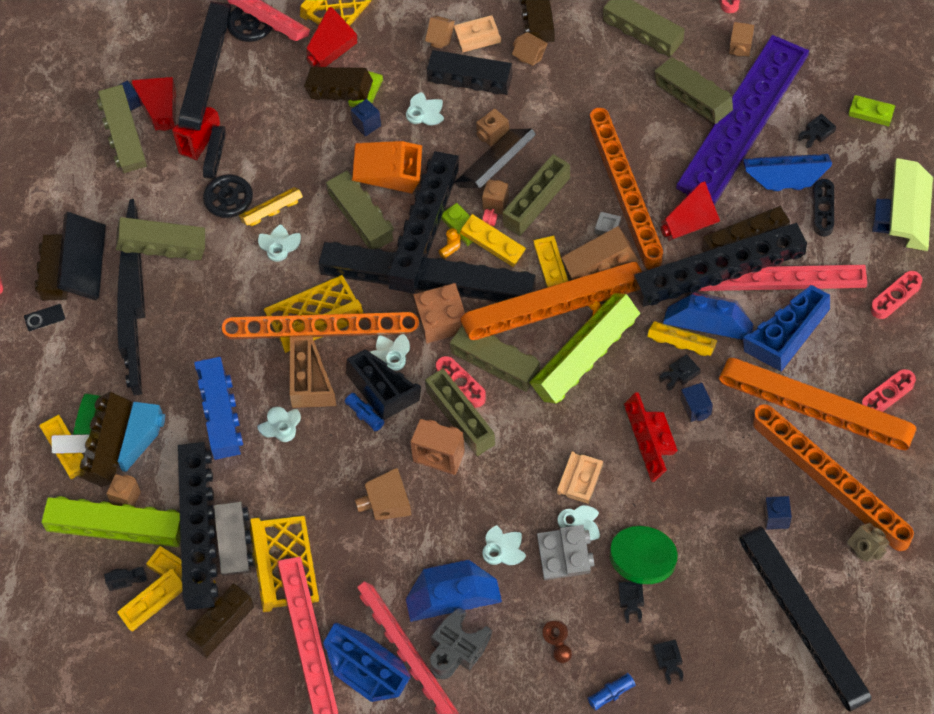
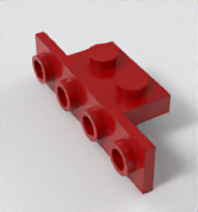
(651, 435)

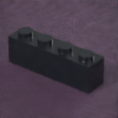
(469, 72)

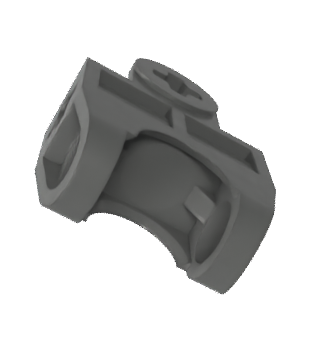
(456, 646)

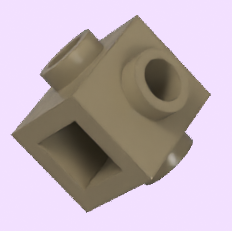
(868, 543)

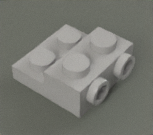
(565, 552)

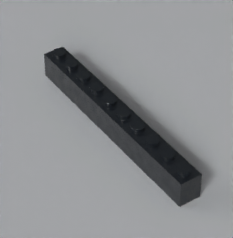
(471, 280)

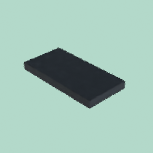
(495, 158)
(81, 256)

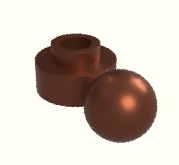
(561, 653)

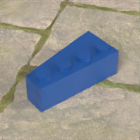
(784, 334)
(218, 408)

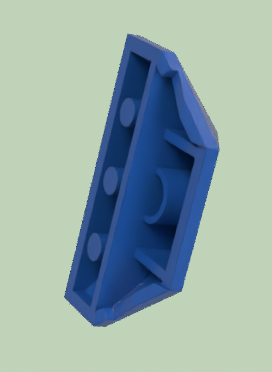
(788, 171)
(709, 315)
(451, 587)
(365, 664)

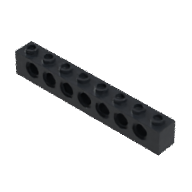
(423, 222)
(727, 256)
(193, 472)

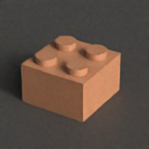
(439, 312)
(438, 446)

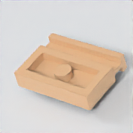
(477, 33)
(580, 477)

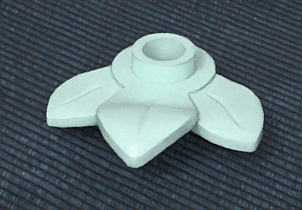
(427, 110)
(279, 241)
(389, 351)
(280, 424)
(583, 516)
(505, 545)

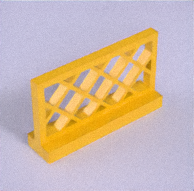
(310, 7)
(305, 297)
(263, 558)

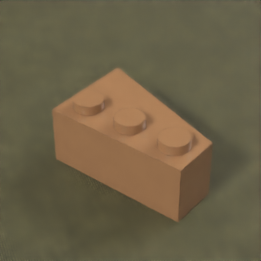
(600, 254)
(307, 375)

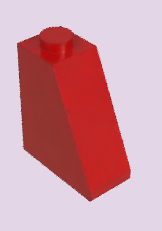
(330, 40)
(158, 101)
(193, 142)
(690, 214)

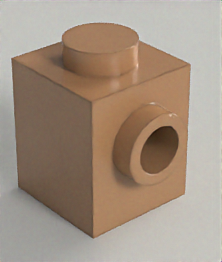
(439, 31)
(741, 39)
(529, 48)
(492, 127)
(495, 196)
(123, 490)

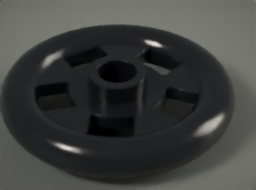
(237, 31)
(223, 182)

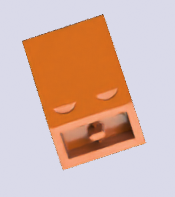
(388, 165)

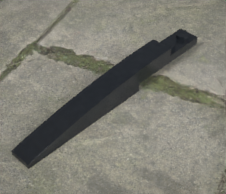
(129, 309)

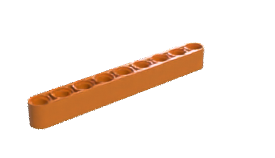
(601, 127)
(549, 301)
(330, 320)
(818, 404)
(828, 466)

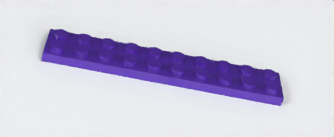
(752, 107)

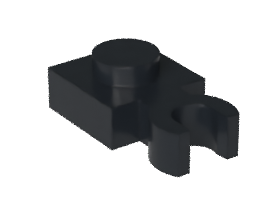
(818, 129)
(681, 370)
(123, 578)
(631, 598)
(668, 658)

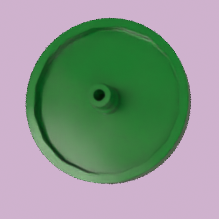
(643, 555)

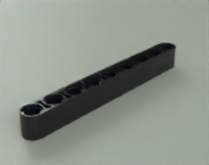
(204, 66)
(805, 619)

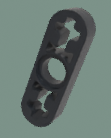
(214, 152)
(819, 214)

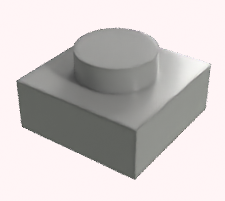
(606, 223)

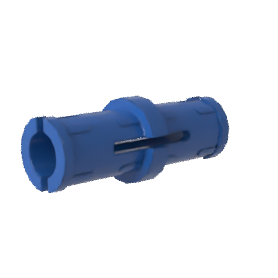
(364, 412)
(611, 691)

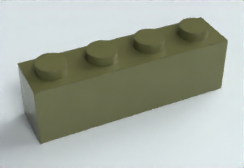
(644, 25)
(694, 90)
(122, 129)
(536, 195)
(360, 211)
(160, 239)
(496, 358)
(460, 412)

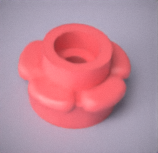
(490, 217)

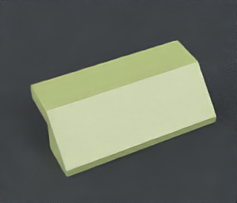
(911, 204)

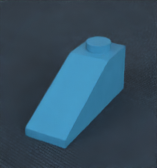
(140, 432)

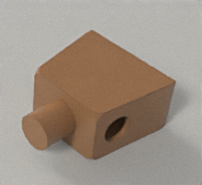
(385, 497)

